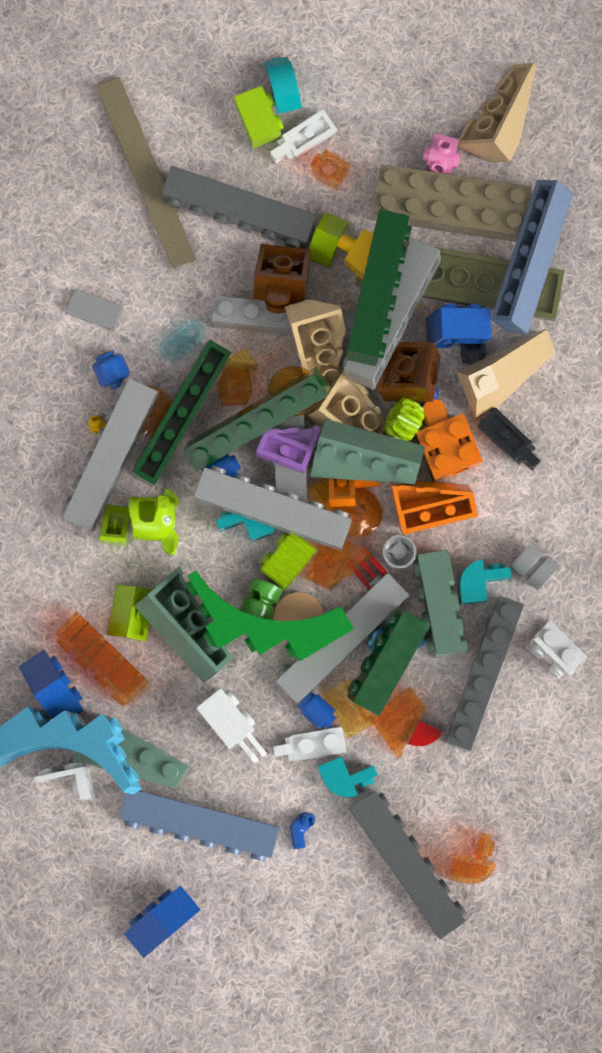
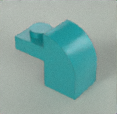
(283, 84)
(255, 529)
(474, 578)
(340, 782)

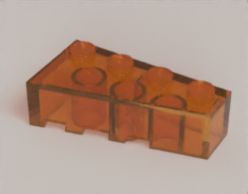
(103, 659)

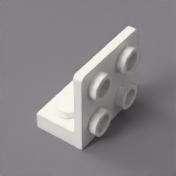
(556, 650)
(81, 786)

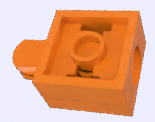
(448, 441)

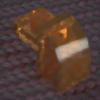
(475, 869)

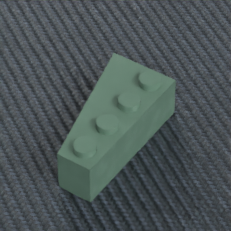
(365, 455)
(440, 604)
(182, 624)
(147, 761)

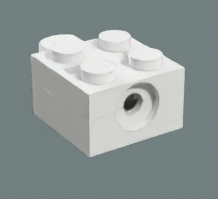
(229, 722)

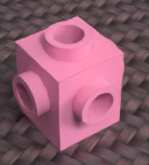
(442, 154)

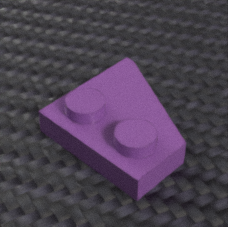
(289, 446)

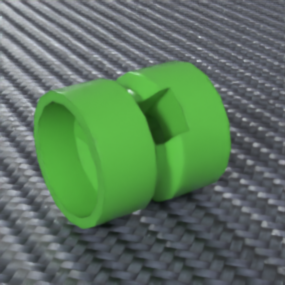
(261, 599)

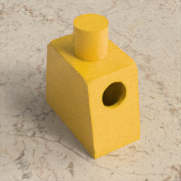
(357, 251)

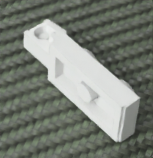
(304, 137)
(312, 745)

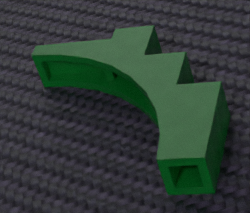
(229, 623)

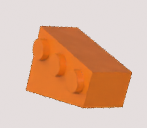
(431, 504)

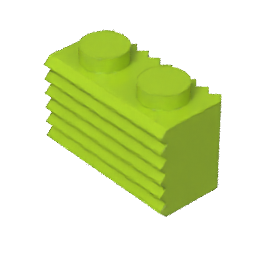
(287, 560)

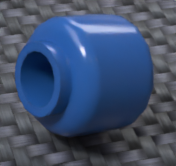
(110, 369)

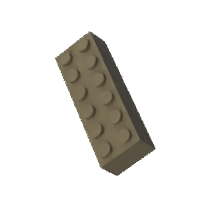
(453, 202)

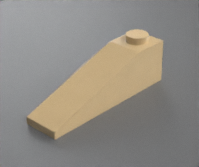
(500, 125)
(317, 335)
(502, 373)
(348, 405)

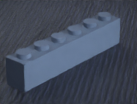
(532, 256)
(200, 823)

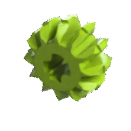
(404, 419)

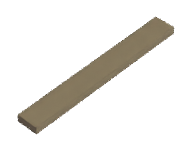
(145, 172)

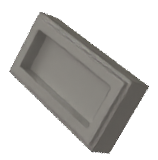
(94, 310)

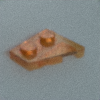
(335, 565)
(399, 720)

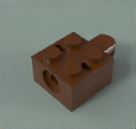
(281, 276)
(411, 373)

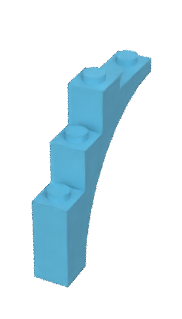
(98, 740)

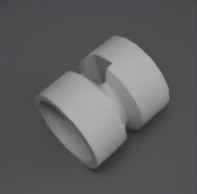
(399, 551)
(535, 566)

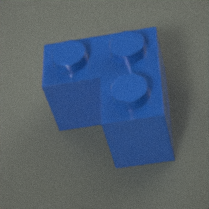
(457, 326)
(51, 685)
(160, 920)

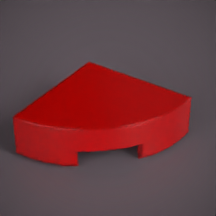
(424, 735)

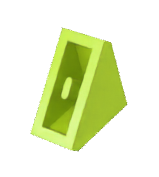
(326, 238)
(115, 526)

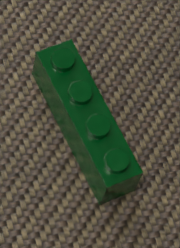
(388, 660)

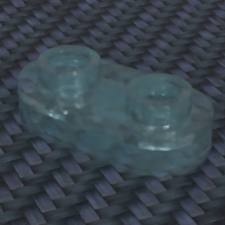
(183, 341)

